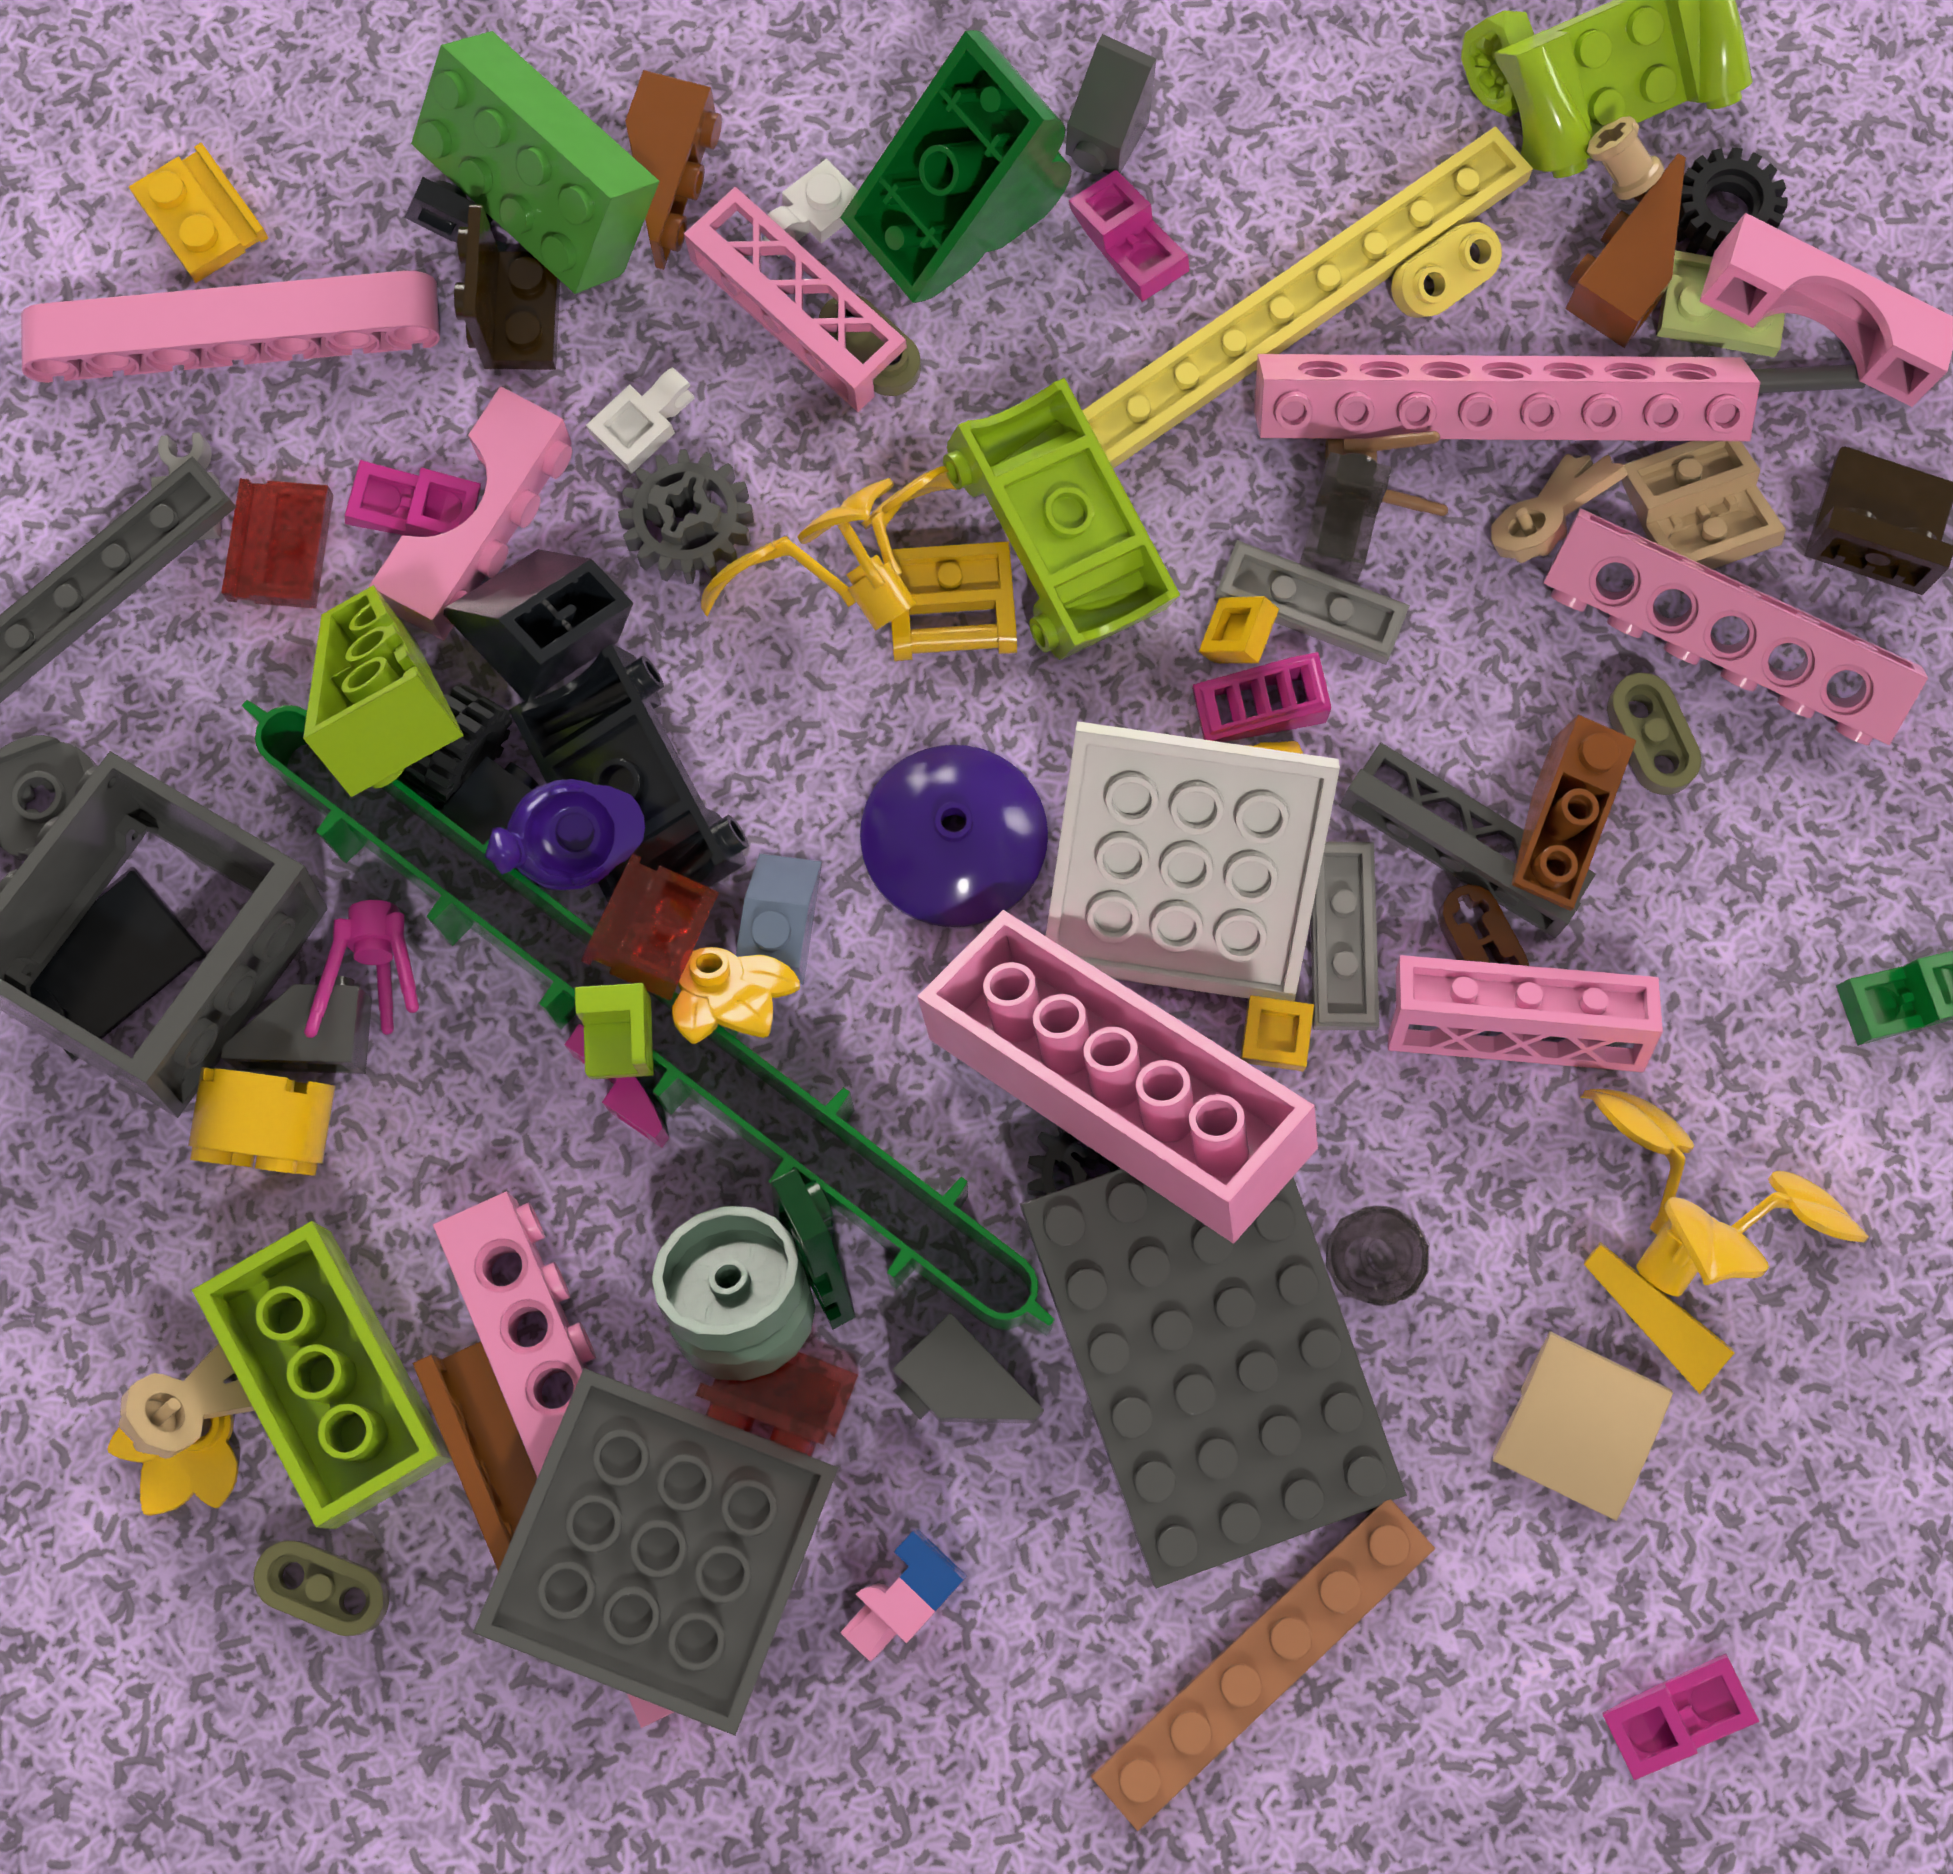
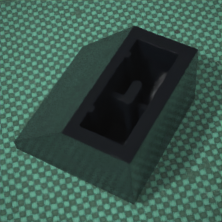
(542, 619)

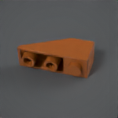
(668, 135)
(1635, 266)
(1570, 809)

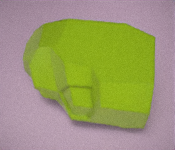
(1480, 62)

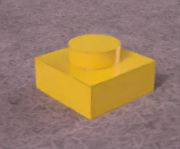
(1239, 630)
(1277, 1033)

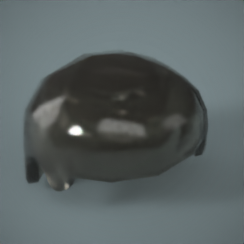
(1396, 1250)

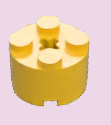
(260, 1116)

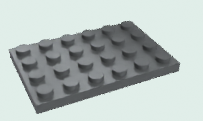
(1211, 1371)

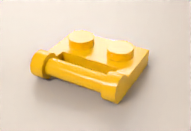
(956, 581)

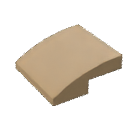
(1703, 502)
(1583, 1425)

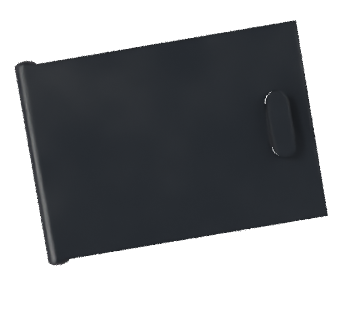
(116, 958)

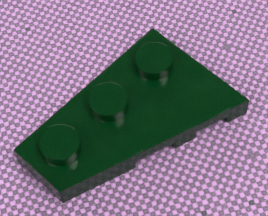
(807, 1218)

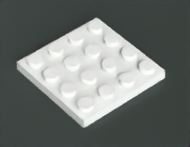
(1190, 860)

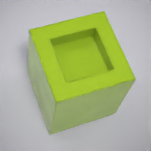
(616, 1030)

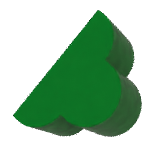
(961, 172)

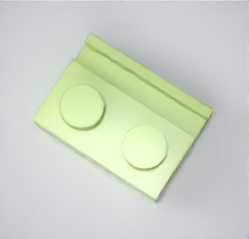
(1692, 321)

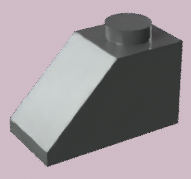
(1111, 107)
(278, 1040)
(960, 1380)

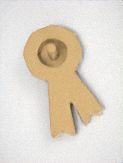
(1537, 524)
(168, 1413)

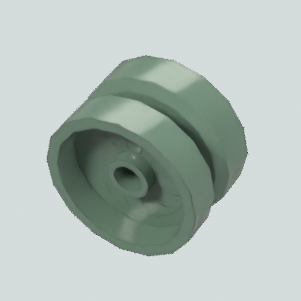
(734, 1293)

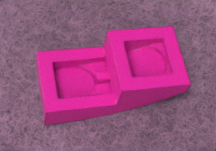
(1125, 233)
(408, 502)
(626, 1098)
(1680, 1716)

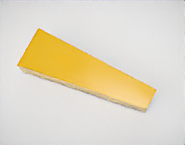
(1677, 1334)

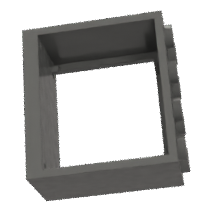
(74, 865)

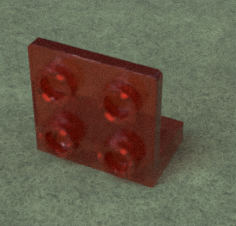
(798, 1401)

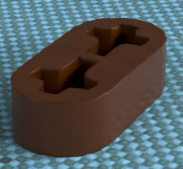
(1492, 925)

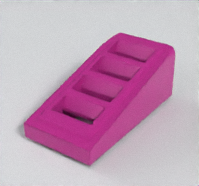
(1279, 673)

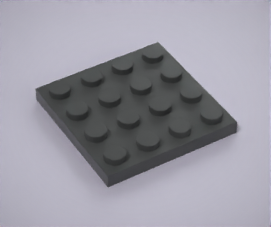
(657, 1551)

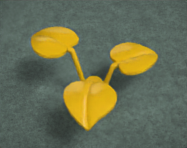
(874, 584)
(1693, 1238)

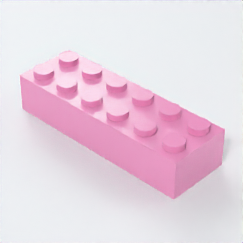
(1120, 1075)

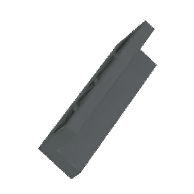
(1444, 843)

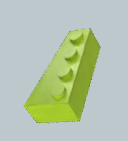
(373, 696)

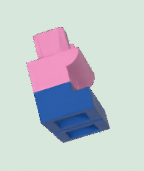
(908, 1602)

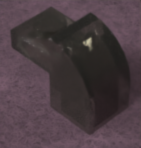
(1344, 515)

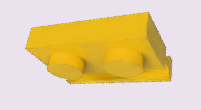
(198, 213)

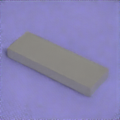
(1316, 602)
(1345, 940)

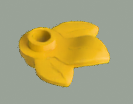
(730, 993)
(203, 1469)

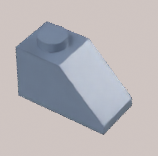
(780, 910)

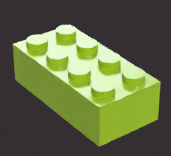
(322, 1375)

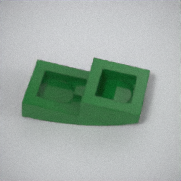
(1899, 998)

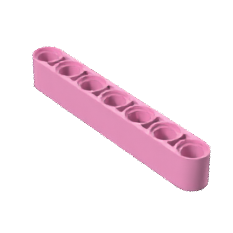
(229, 324)

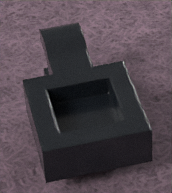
(443, 209)

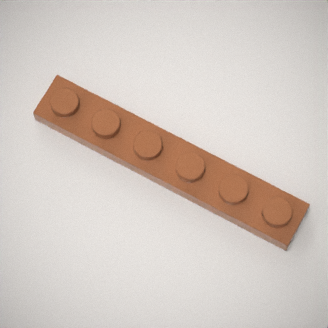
(1262, 1663)

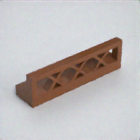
(480, 1428)

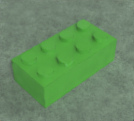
(533, 161)

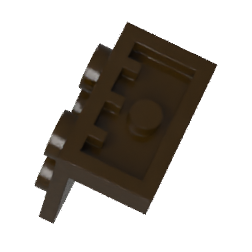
(505, 301)
(1883, 521)

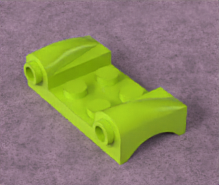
(1621, 64)
(1063, 519)

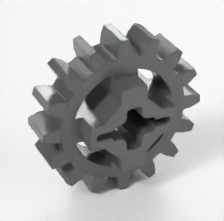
(699, 538)

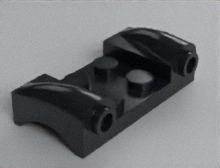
(609, 735)

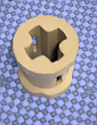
(1625, 158)

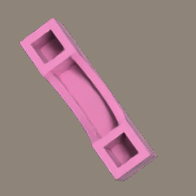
(1892, 336)
(520, 452)

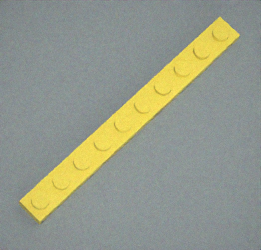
(1304, 296)

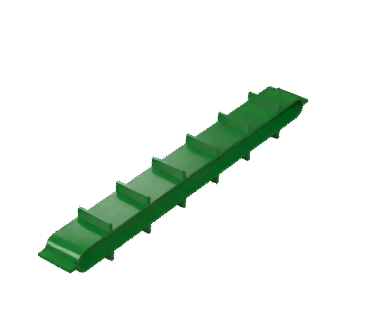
(282, 733)

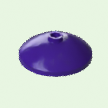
(963, 873)

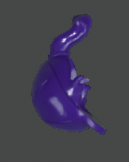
(568, 834)

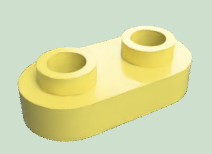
(1449, 266)

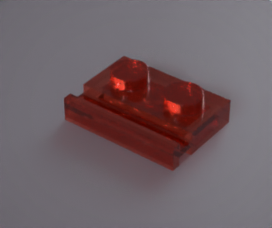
(278, 543)
(650, 927)

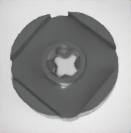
(24, 767)

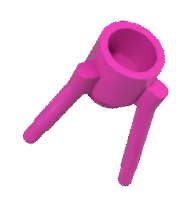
(374, 935)

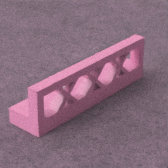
(780, 315)
(1525, 1007)

